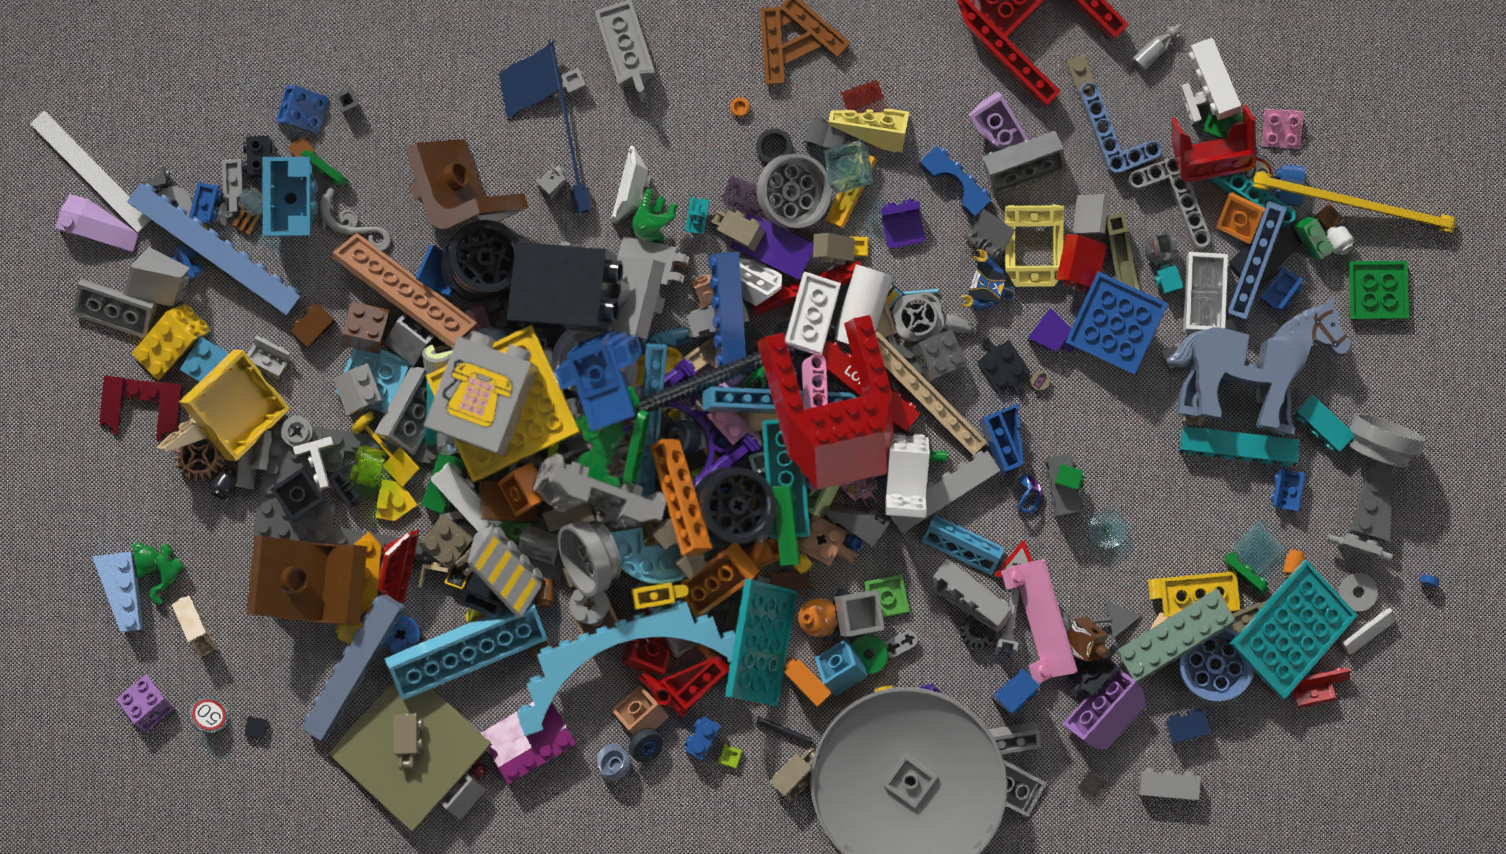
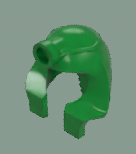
(647, 225)

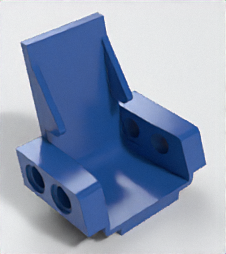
(597, 375)

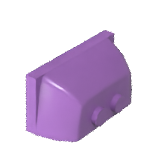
(1104, 718)

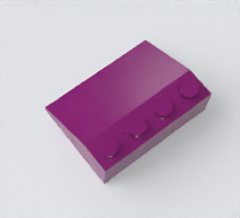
(521, 754)

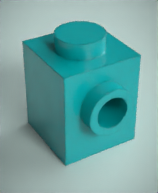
(1168, 279)

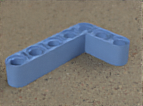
(1109, 134)

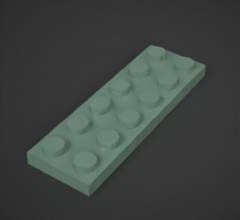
(1177, 636)

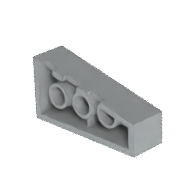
(971, 596)

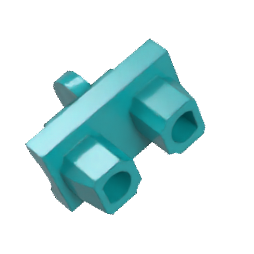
(697, 215)

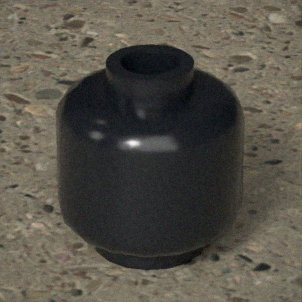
(224, 485)

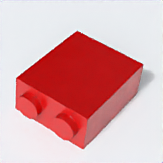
(1080, 261)

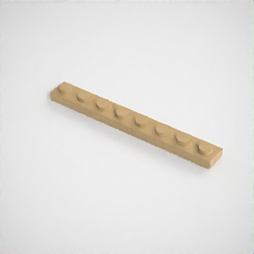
(929, 397)

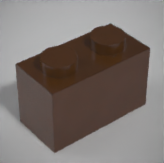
(312, 325)

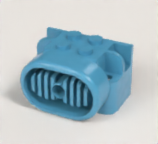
(280, 179)

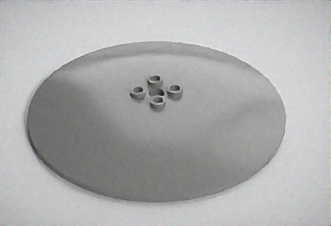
(900, 734)

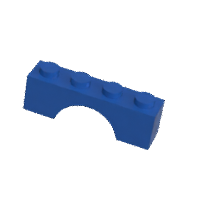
(938, 163)

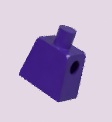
(1051, 333)

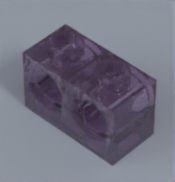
(746, 189)

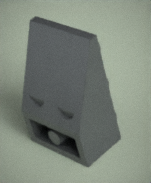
(862, 521)

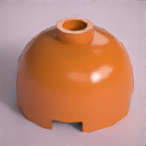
(817, 617)

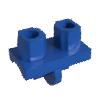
(183, 255)

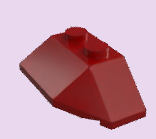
(397, 566)

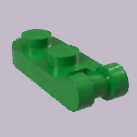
(322, 167)
(1246, 573)

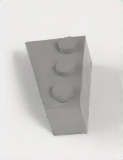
(701, 321)

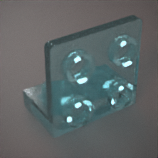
(1258, 548)

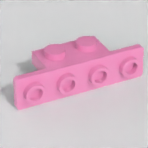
(732, 426)

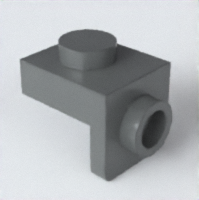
(159, 182)

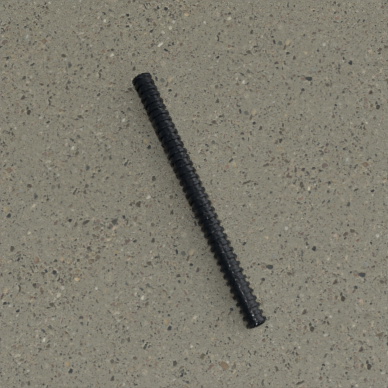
(708, 379)

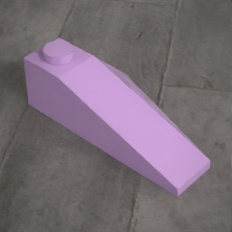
(997, 122)
(89, 221)

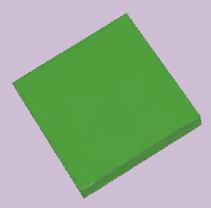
(891, 594)

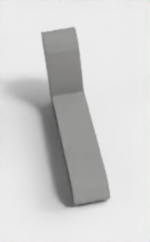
(1179, 195)

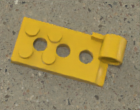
(1168, 587)

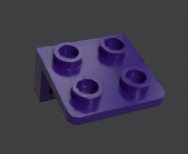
(902, 224)

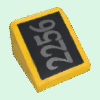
(456, 578)

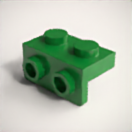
(1220, 128)

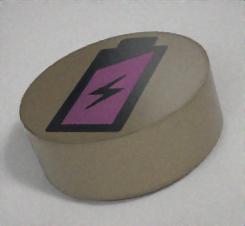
(1040, 380)

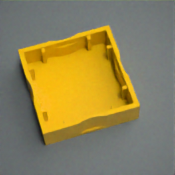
(234, 405)

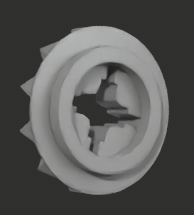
(287, 431)

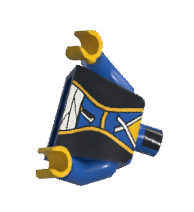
(987, 284)

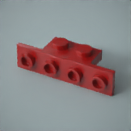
(1318, 687)

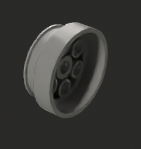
(816, 193)
(1385, 440)
(589, 556)

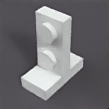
(1193, 102)
(316, 458)

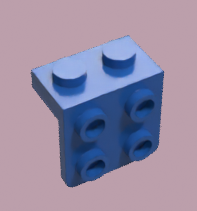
(430, 272)

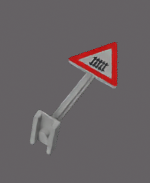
(1018, 556)

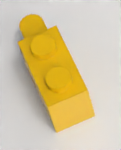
(657, 594)

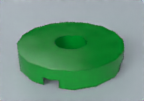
(880, 650)

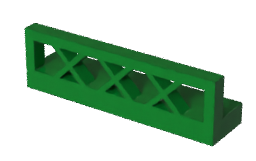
(786, 526)

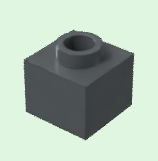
(345, 95)

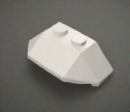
(631, 188)
(758, 281)

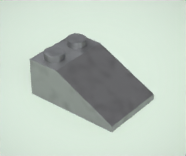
(1022, 789)

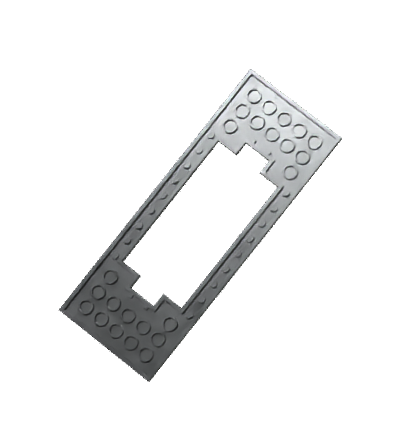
(318, 525)

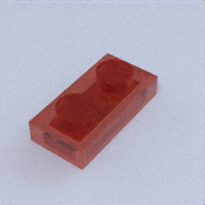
(862, 95)

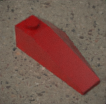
(647, 653)

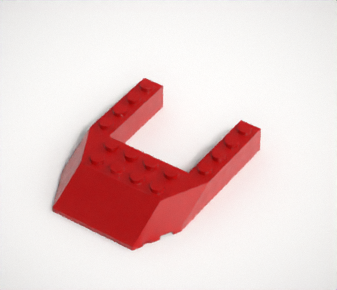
(997, 19)
(840, 438)

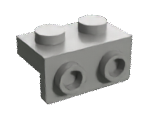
(269, 357)

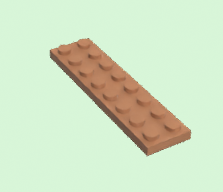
(403, 290)

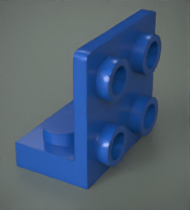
(302, 108)

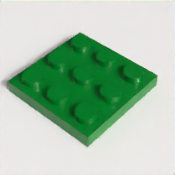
(1378, 290)

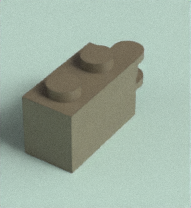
(738, 228)
(407, 738)
(794, 775)

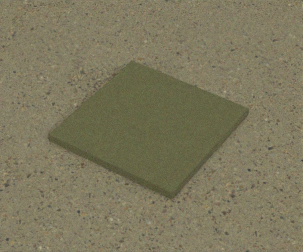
(448, 753)

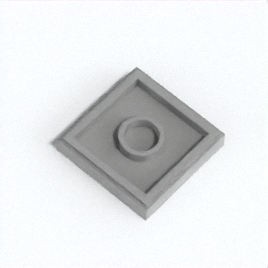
(1091, 214)

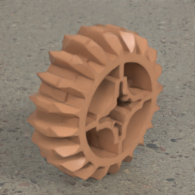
(193, 462)

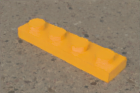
(845, 203)

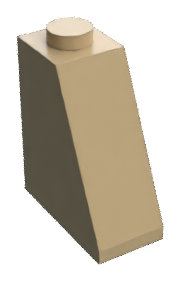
(194, 626)

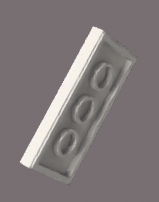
(812, 313)

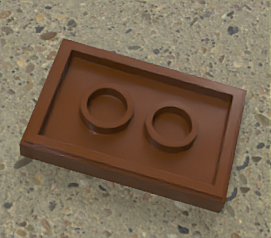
(496, 508)

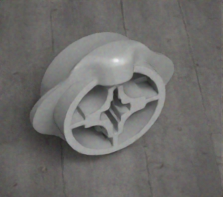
(902, 305)

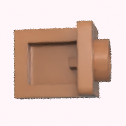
(703, 290)

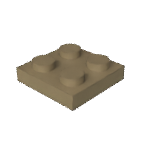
(446, 541)

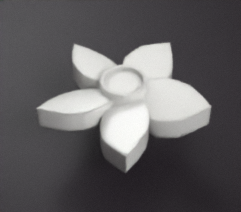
(222, 214)

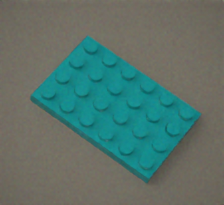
(1293, 629)
(761, 643)

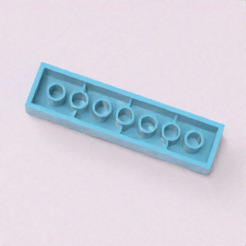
(464, 650)

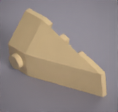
(188, 433)

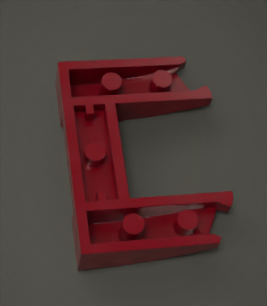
(166, 394)

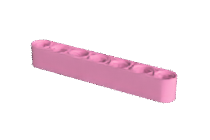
(811, 392)

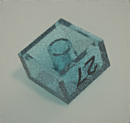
(848, 166)

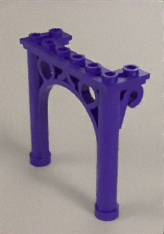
(745, 446)

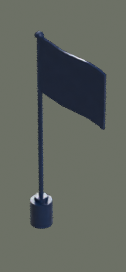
(531, 83)

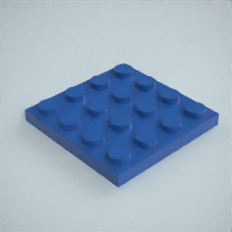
(1117, 323)

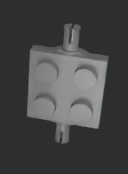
(1365, 547)

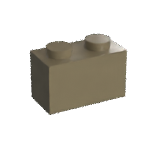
(833, 248)

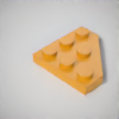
(372, 574)

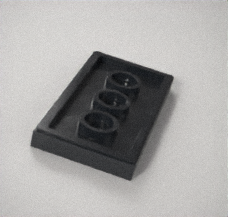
(1285, 244)

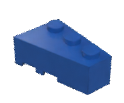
(1003, 438)

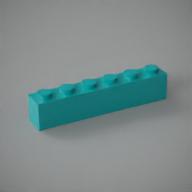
(1239, 445)

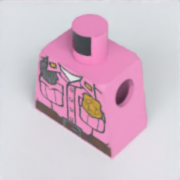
(861, 489)

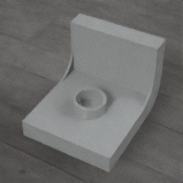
(637, 295)

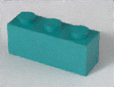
(1324, 424)

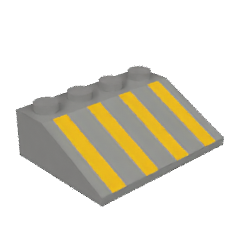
(504, 568)

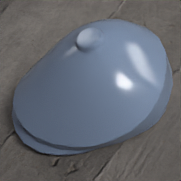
(613, 762)

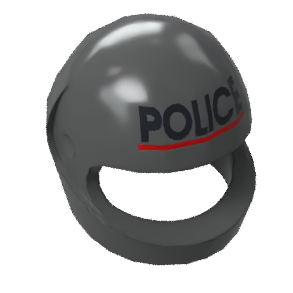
(1161, 248)

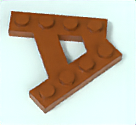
(777, 54)

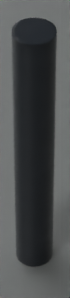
(783, 730)

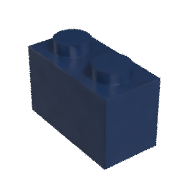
(1187, 726)

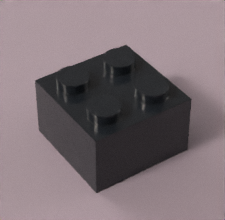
(298, 495)

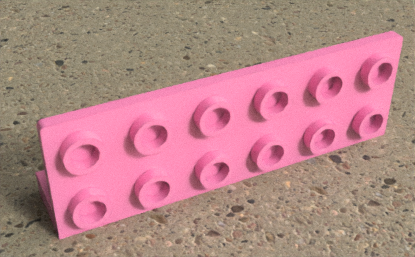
(1044, 619)

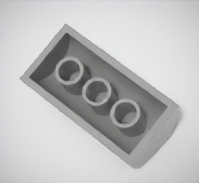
(114, 309)

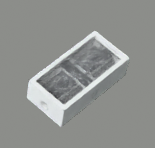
(1205, 291)

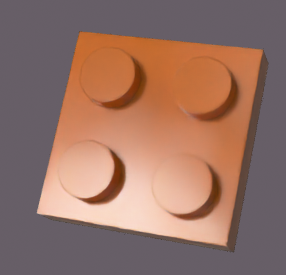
(1240, 218)

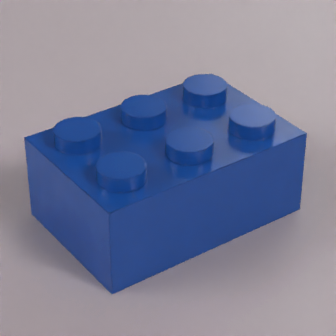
(1015, 692)

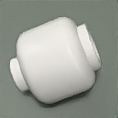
(1340, 239)

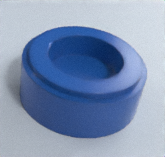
(1429, 581)

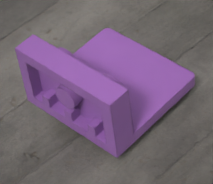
(145, 704)

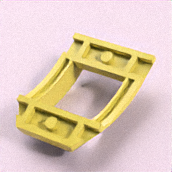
(1034, 216)

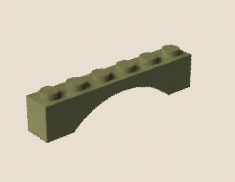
(1120, 249)

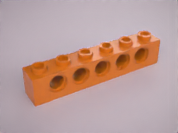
(680, 497)

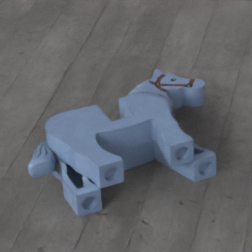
(1222, 354)

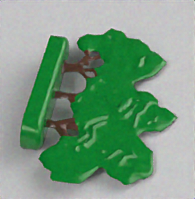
(605, 445)

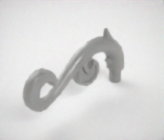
(350, 229)

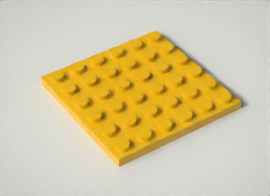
(542, 423)

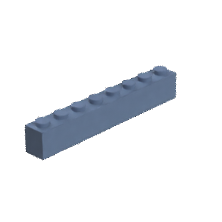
(353, 667)

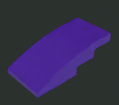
(779, 249)

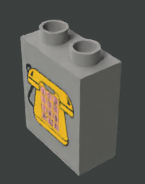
(482, 393)

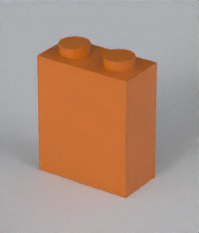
(806, 682)

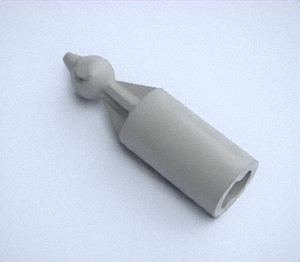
(1155, 48)

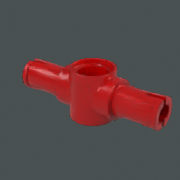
(657, 686)

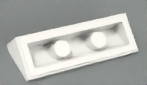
(1368, 631)

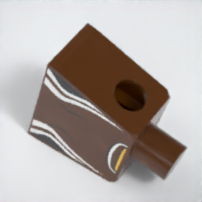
(1087, 640)

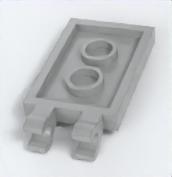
(649, 250)

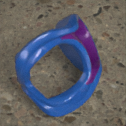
(1033, 486)

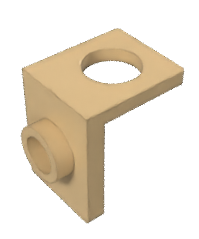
(433, 566)

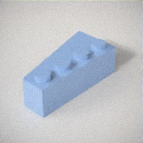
(121, 588)

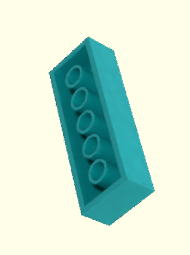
(784, 471)

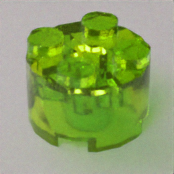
(368, 466)

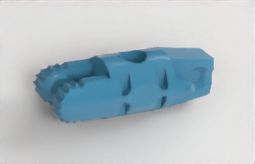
(670, 338)

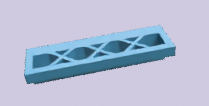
(964, 541)

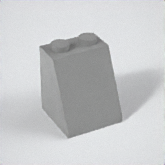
(157, 278)

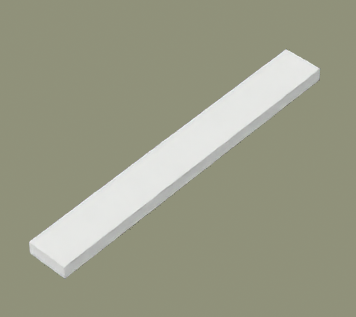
(89, 170)

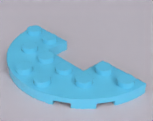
(649, 562)

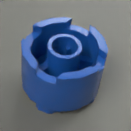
(412, 636)

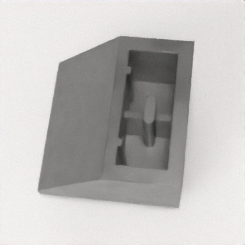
(409, 339)

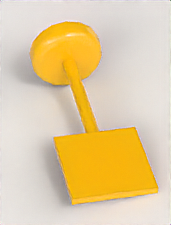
(399, 463)

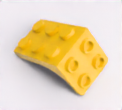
(170, 340)

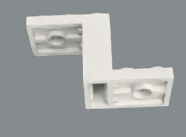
(907, 475)

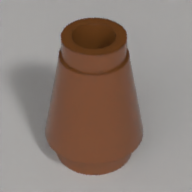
(545, 594)

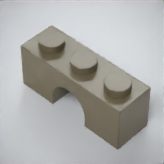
(665, 536)

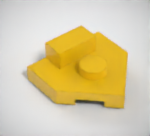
(393, 501)

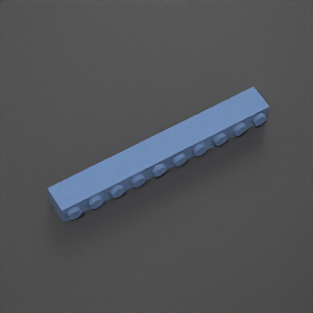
(213, 249)

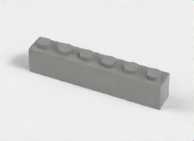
(951, 487)

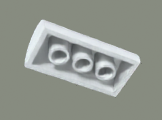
(864, 297)

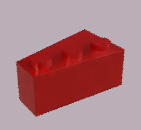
(695, 682)

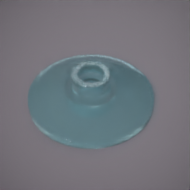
(1114, 522)

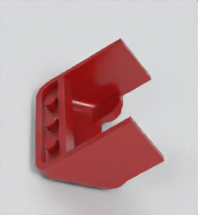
(1217, 156)

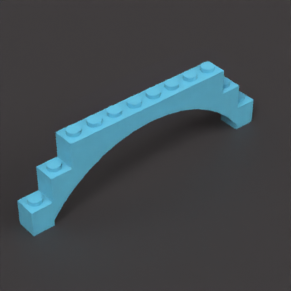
(563, 660)

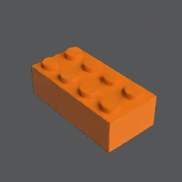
(718, 579)

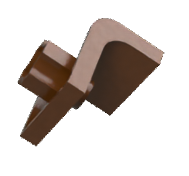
(451, 188)
(306, 581)

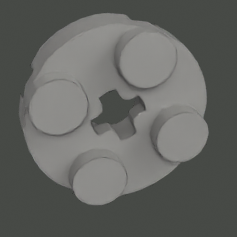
(582, 613)

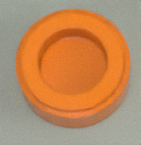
(739, 107)

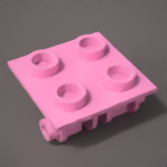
(1282, 128)

